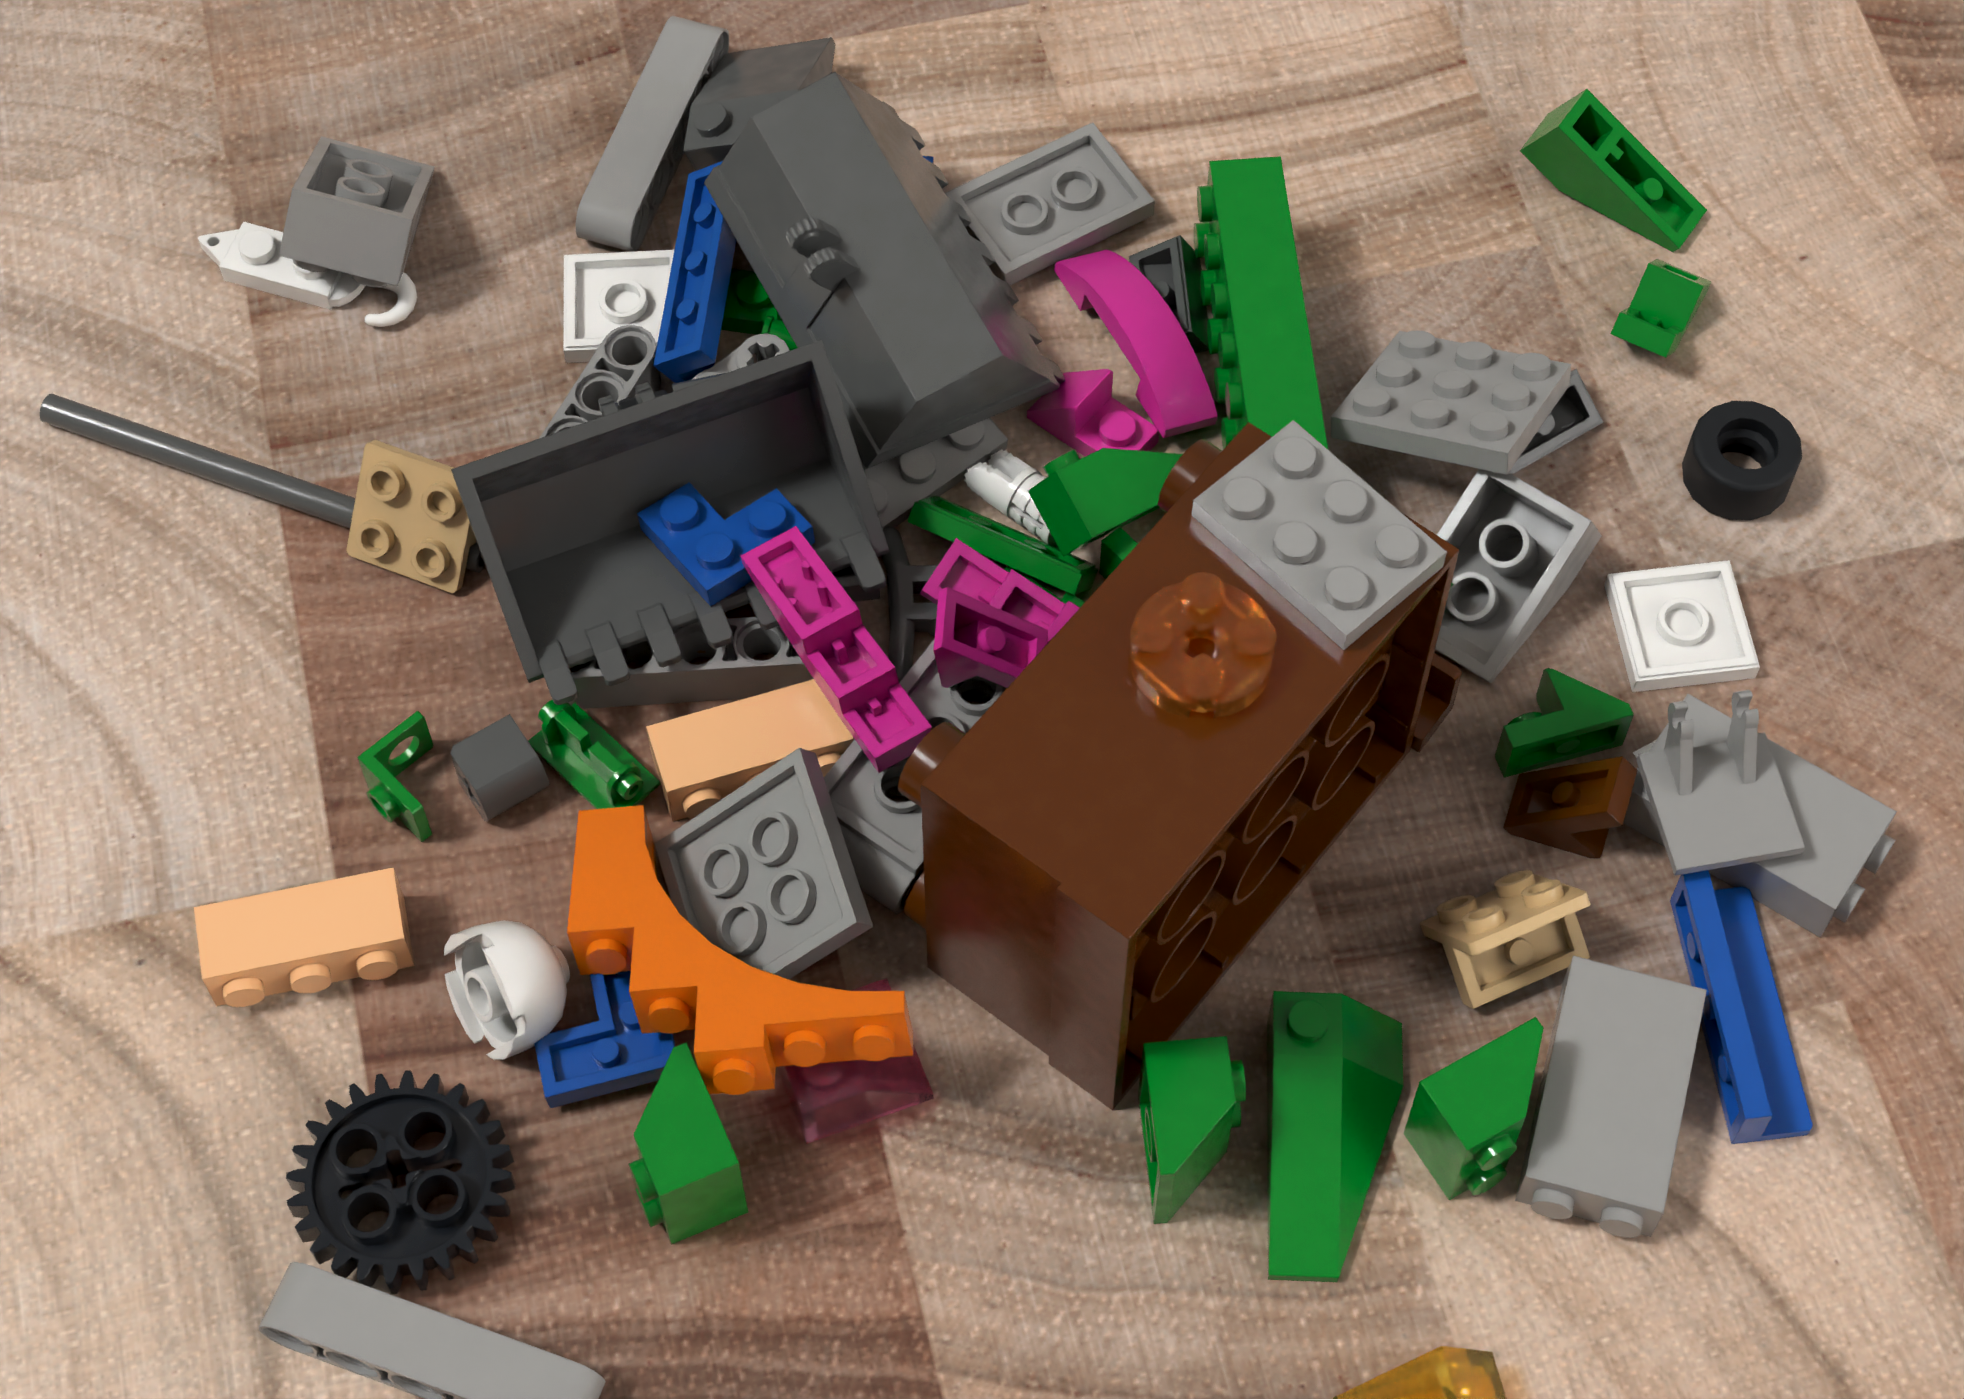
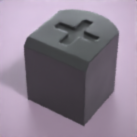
(498, 768)

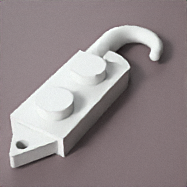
(253, 260)

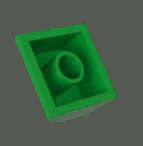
(1474, 1110)
(1186, 1114)
(685, 1159)

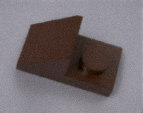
(1572, 804)

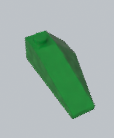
(1328, 1115)

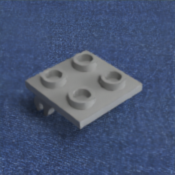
(1719, 799)

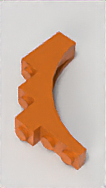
(682, 981)

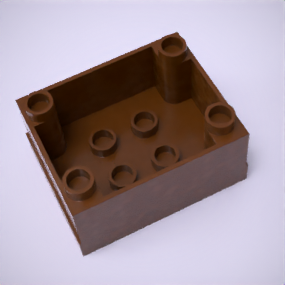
(1122, 856)

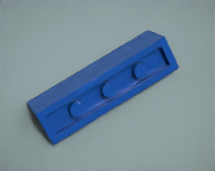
(696, 285)
(1740, 1011)

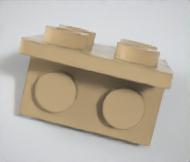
(410, 517)
(1509, 935)

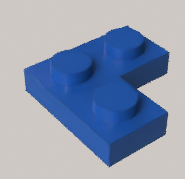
(709, 547)
(603, 1053)

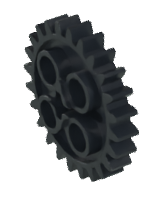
(410, 1238)

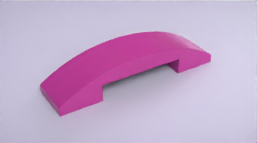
(1148, 334)

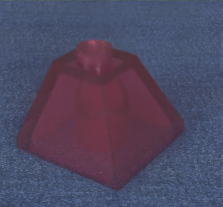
(853, 1092)

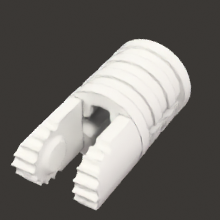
(1006, 488)

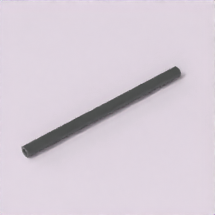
(208, 463)

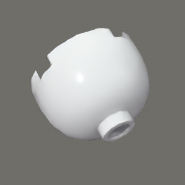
(506, 985)

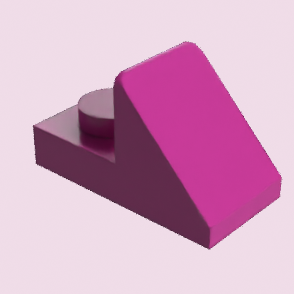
(1089, 417)
(982, 641)

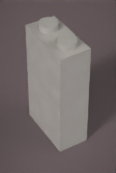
(1836, 821)
(1611, 1098)

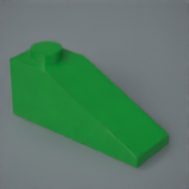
(1609, 170)
(1099, 493)

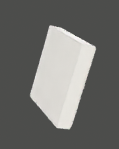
(610, 293)
(1681, 626)

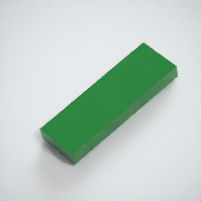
(1004, 544)

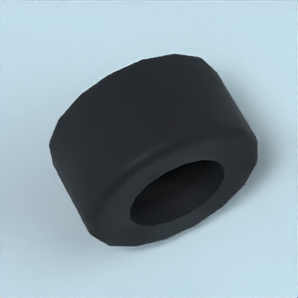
(1748, 430)

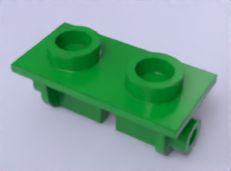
(590, 758)

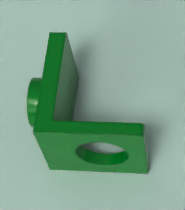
(385, 791)

